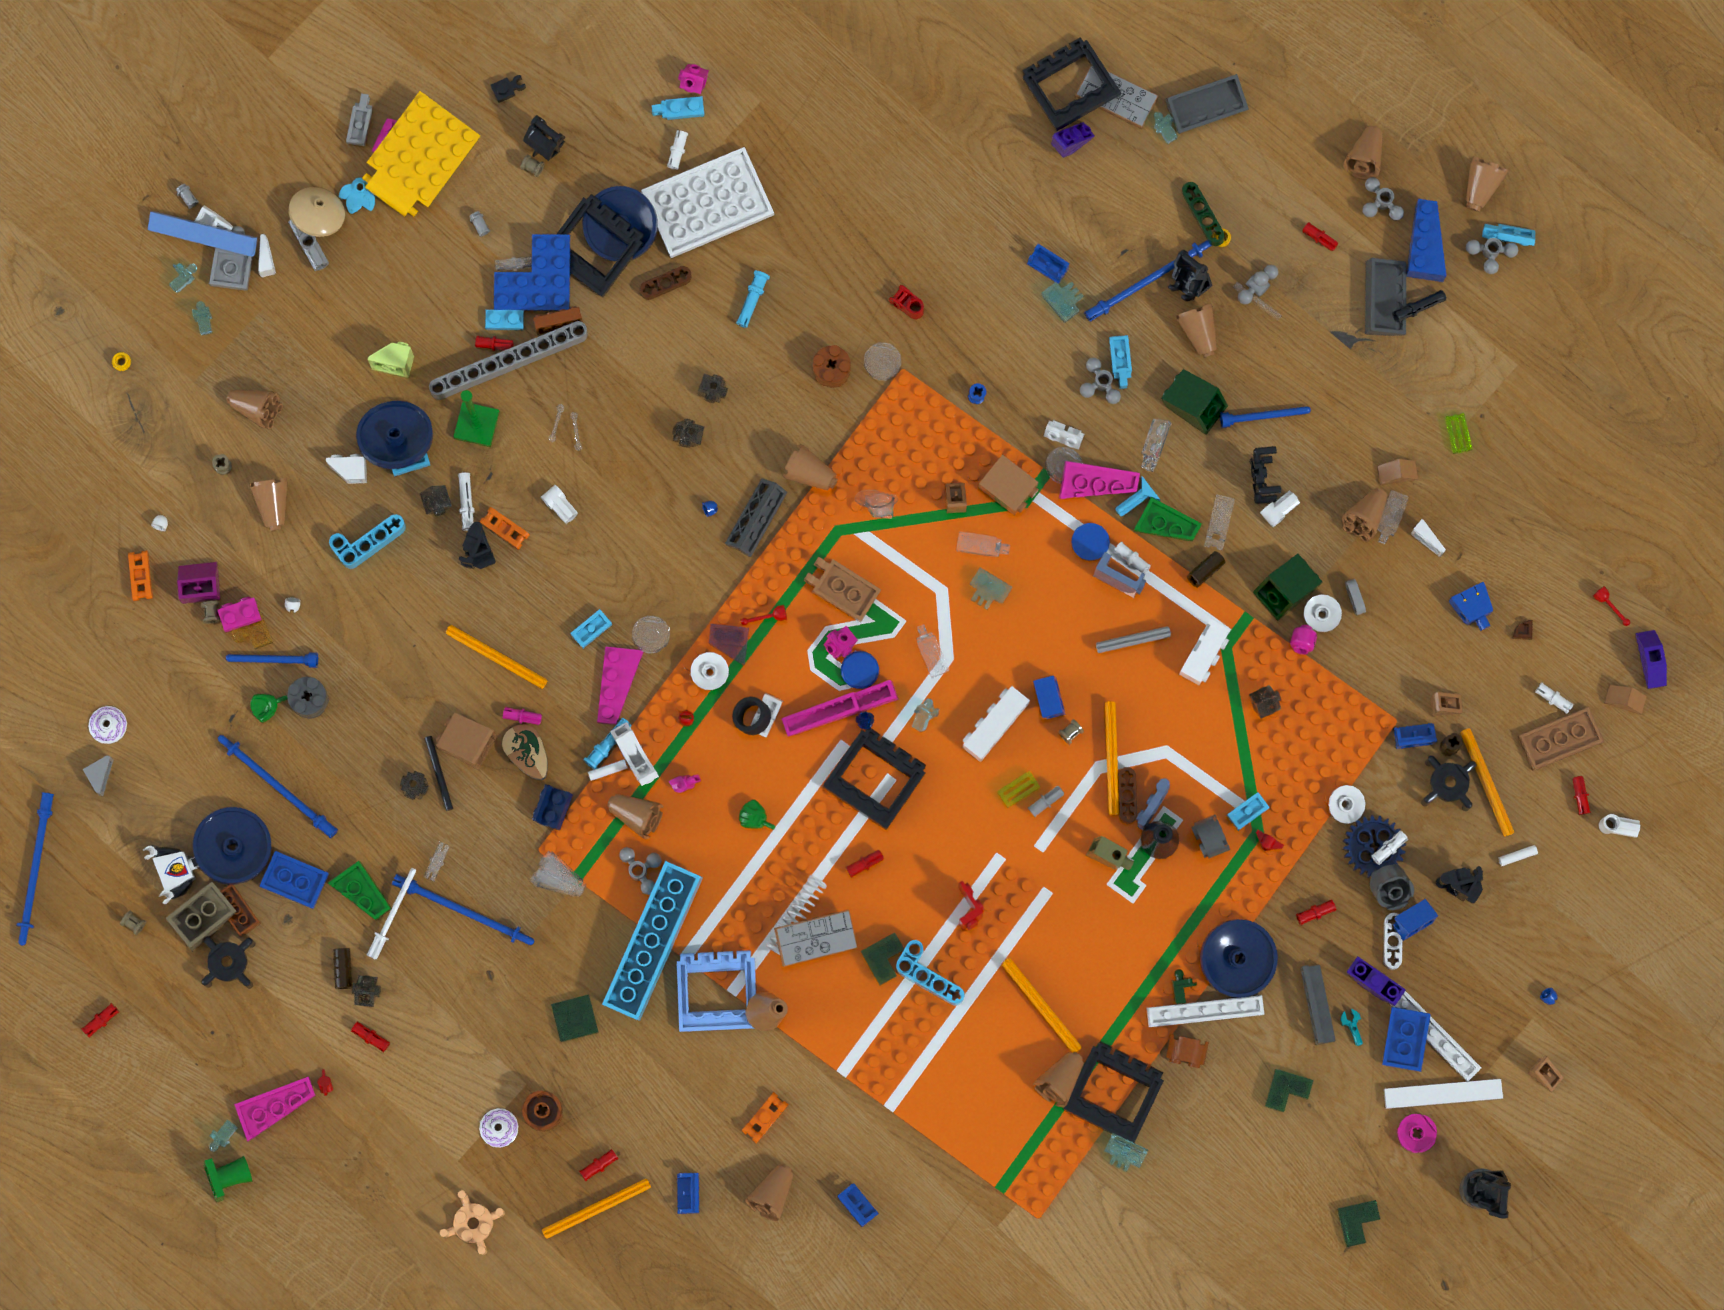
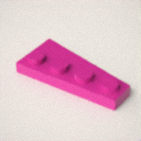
(1092, 480)
(617, 676)
(270, 1107)

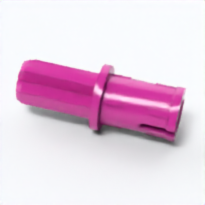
(522, 716)

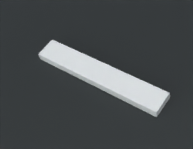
(1205, 1011)
(1443, 1042)
(1443, 1093)

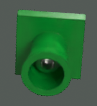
(226, 1176)

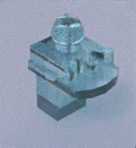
(1164, 126)
(185, 276)
(203, 318)
(923, 714)
(222, 1136)

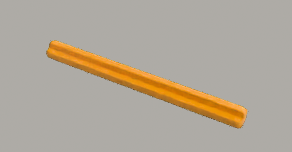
(496, 656)
(1112, 762)
(1487, 782)
(1041, 1005)
(596, 1208)

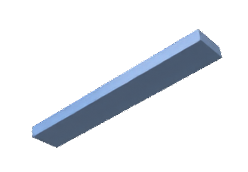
(202, 233)

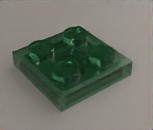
(574, 1018)

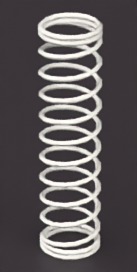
(815, 880)

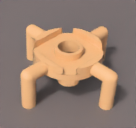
(461, 1219)

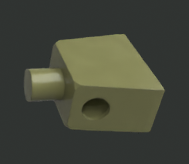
(1102, 851)

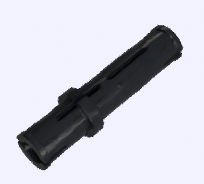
(1411, 309)

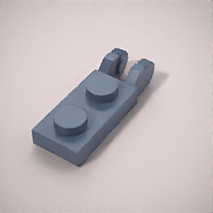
(1153, 802)

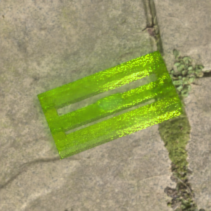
(1448, 419)
(1032, 780)

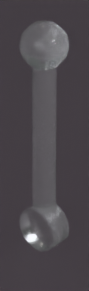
(560, 408)
(578, 446)

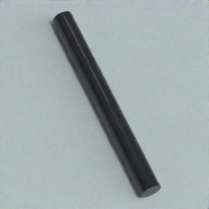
(438, 773)

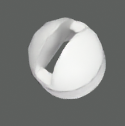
(160, 523)
(292, 603)

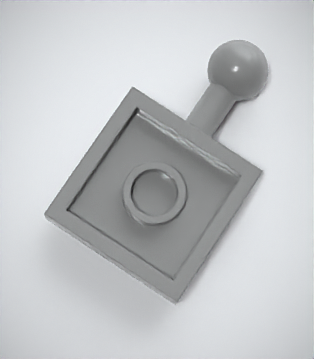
(231, 268)

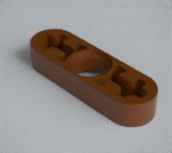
(680, 282)
(1132, 780)

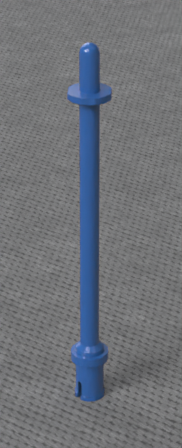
(1104, 306)
(44, 813)
(318, 820)
(415, 888)

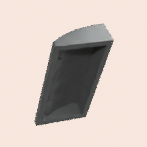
(1207, 104)
(1384, 294)

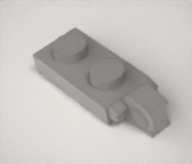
(360, 122)

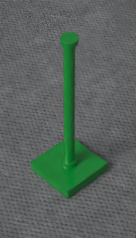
(475, 422)

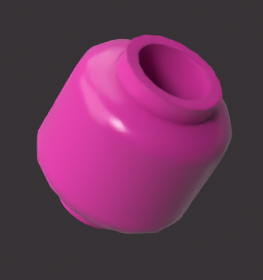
(1303, 639)

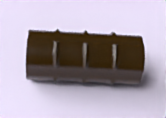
(1206, 569)
(1451, 744)
(342, 968)

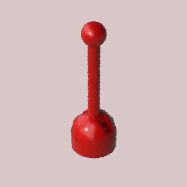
(1602, 595)
(779, 614)

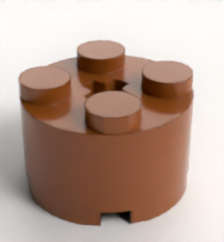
(832, 356)
(1187, 1050)
(532, 1107)

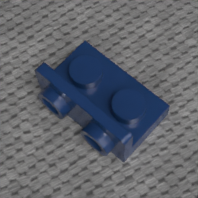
(552, 807)

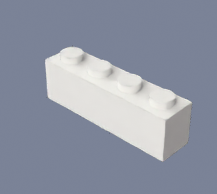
(995, 724)

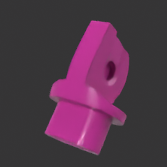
(684, 782)

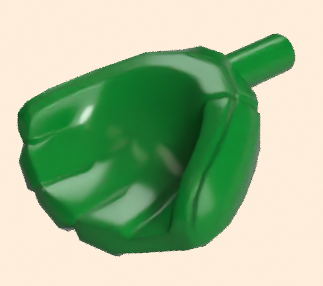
(265, 705)
(754, 816)

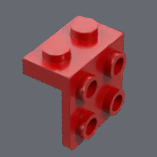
(972, 918)

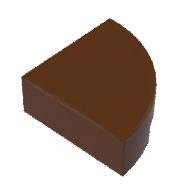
(1523, 631)

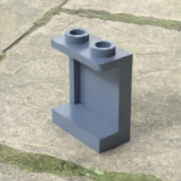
(1117, 579)

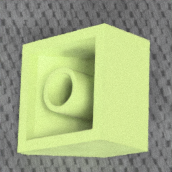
(393, 359)

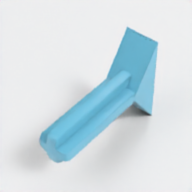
(1137, 498)

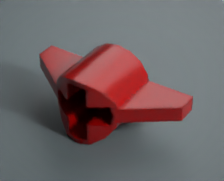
(1268, 842)
(325, 1084)

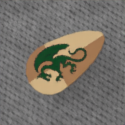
(526, 751)

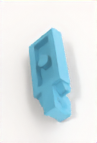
(680, 108)
(1509, 234)
(1120, 359)

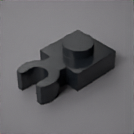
(505, 90)

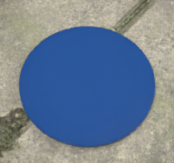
(1090, 541)
(859, 670)

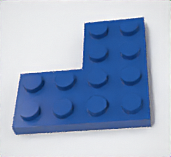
(543, 288)

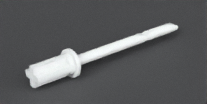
(380, 938)

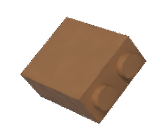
(1009, 485)

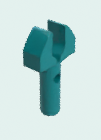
(1353, 1026)

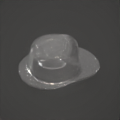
(878, 503)

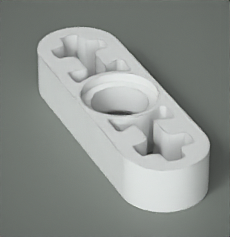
(1387, 955)

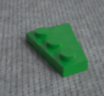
(1166, 522)
(361, 889)

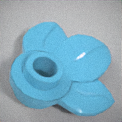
(357, 198)

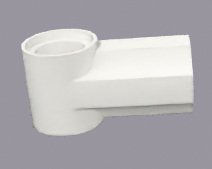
(556, 500)
(1276, 512)
(1621, 826)

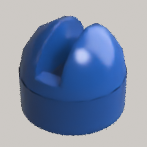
(709, 508)
(1549, 996)

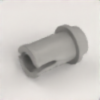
(187, 195)
(479, 223)

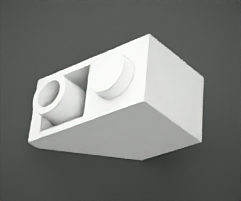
(350, 469)

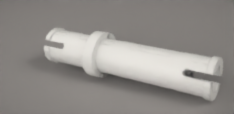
(466, 501)

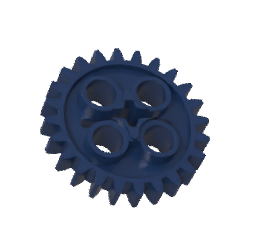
(1356, 846)

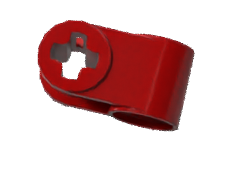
(904, 300)

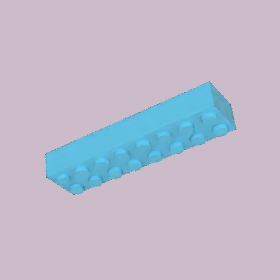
(652, 940)

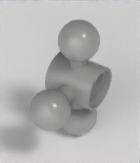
(1370, 209)
(1491, 266)
(1258, 284)
(1087, 389)
(653, 860)

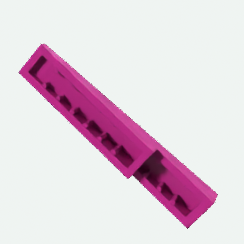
(840, 708)

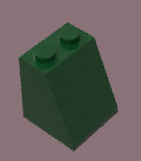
(1195, 401)
(1287, 586)

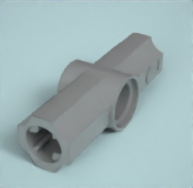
(313, 252)

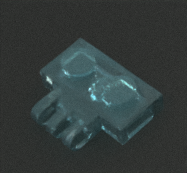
(1062, 300)
(989, 588)
(1125, 1152)

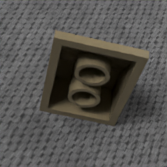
(201, 916)

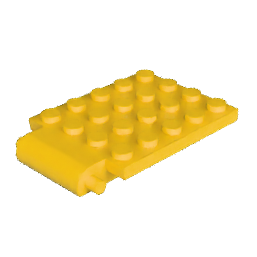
(418, 155)

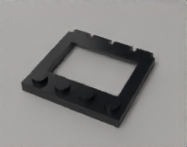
(1076, 108)
(584, 270)
(861, 801)
(1101, 1117)

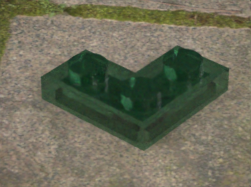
(878, 955)
(1285, 1084)
(1353, 1217)

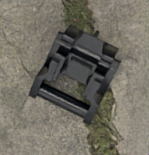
(542, 145)
(1190, 277)
(476, 548)
(1462, 884)
(1491, 1192)

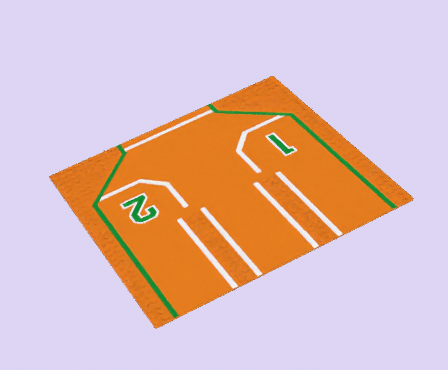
(1081, 933)

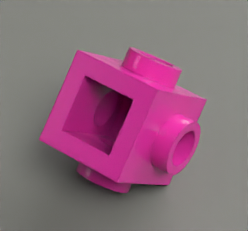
(693, 78)
(840, 642)

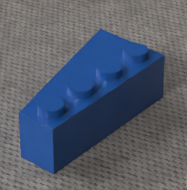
(1426, 246)

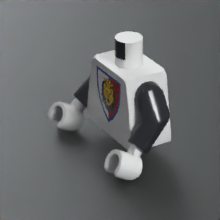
(173, 869)

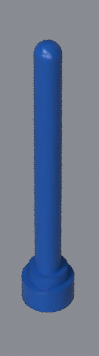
(1229, 419)
(309, 659)

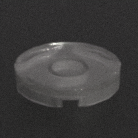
(882, 361)
(1056, 461)
(651, 634)

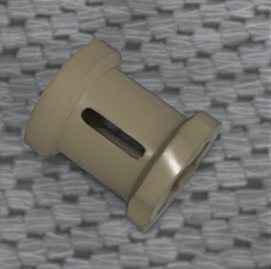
(532, 165)
(220, 469)
(210, 612)
(1071, 731)
(133, 922)

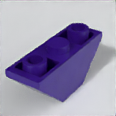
(1071, 139)
(1652, 659)
(1375, 981)

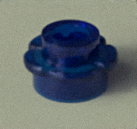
(865, 720)

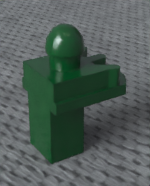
(1179, 984)

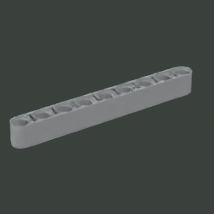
(501, 367)

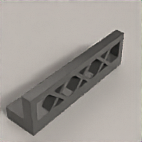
(759, 518)
(1317, 1004)

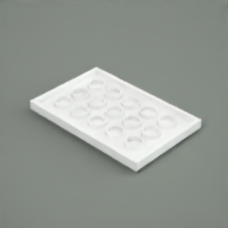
(708, 202)

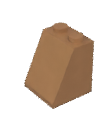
(466, 740)

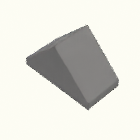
(99, 773)

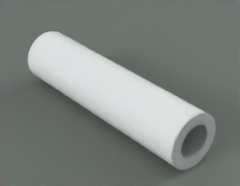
(607, 770)
(1517, 855)

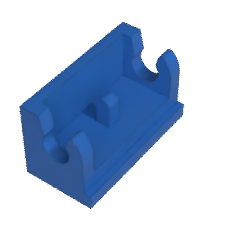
(1048, 263)
(1049, 697)
(1415, 736)
(1414, 919)
(688, 1193)
(857, 1205)

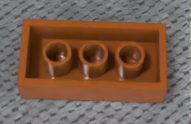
(556, 320)
(244, 919)

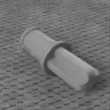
(1046, 800)

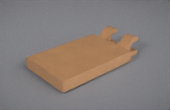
(843, 588)

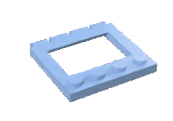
(713, 1019)

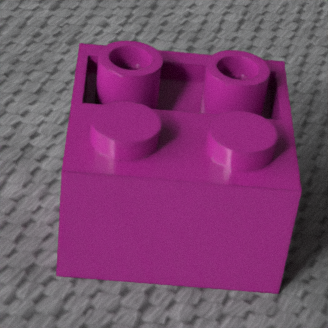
(198, 583)

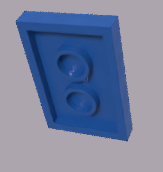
(294, 880)
(1406, 1039)

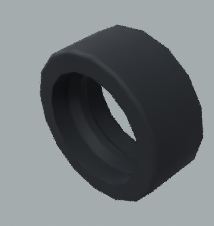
(741, 708)

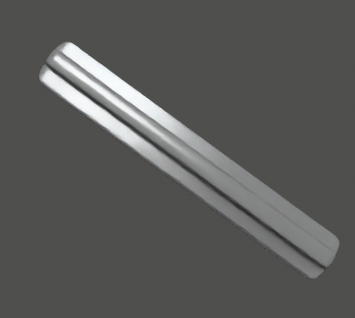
(1133, 639)

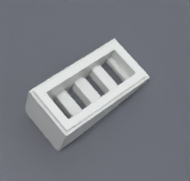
(266, 264)
(1426, 536)

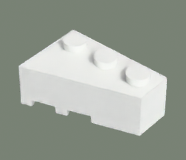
(1205, 652)

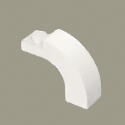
(634, 754)

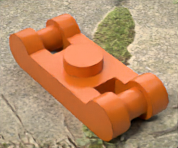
(504, 528)
(140, 575)
(765, 1117)

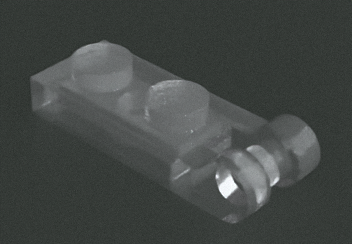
(1219, 521)

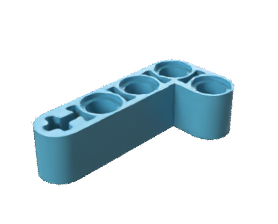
(369, 538)
(932, 977)

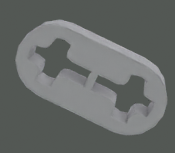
(1355, 597)

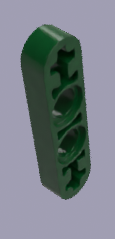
(1206, 212)

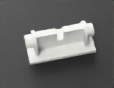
(1056, 432)

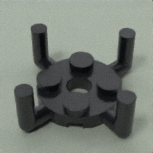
(1259, 472)
(1441, 790)
(238, 965)

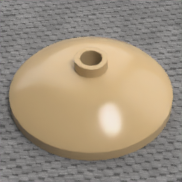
(316, 219)

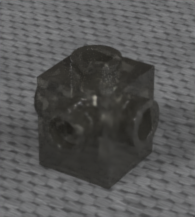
(712, 388)
(688, 433)
(436, 500)
(1265, 701)
(417, 791)
(366, 990)

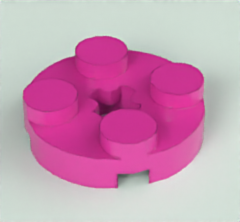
(1428, 1133)

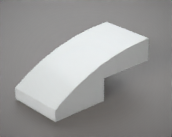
(211, 218)
(774, 705)

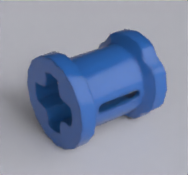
(978, 388)

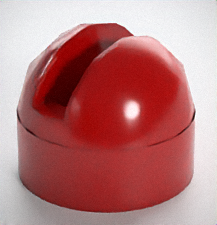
(686, 722)

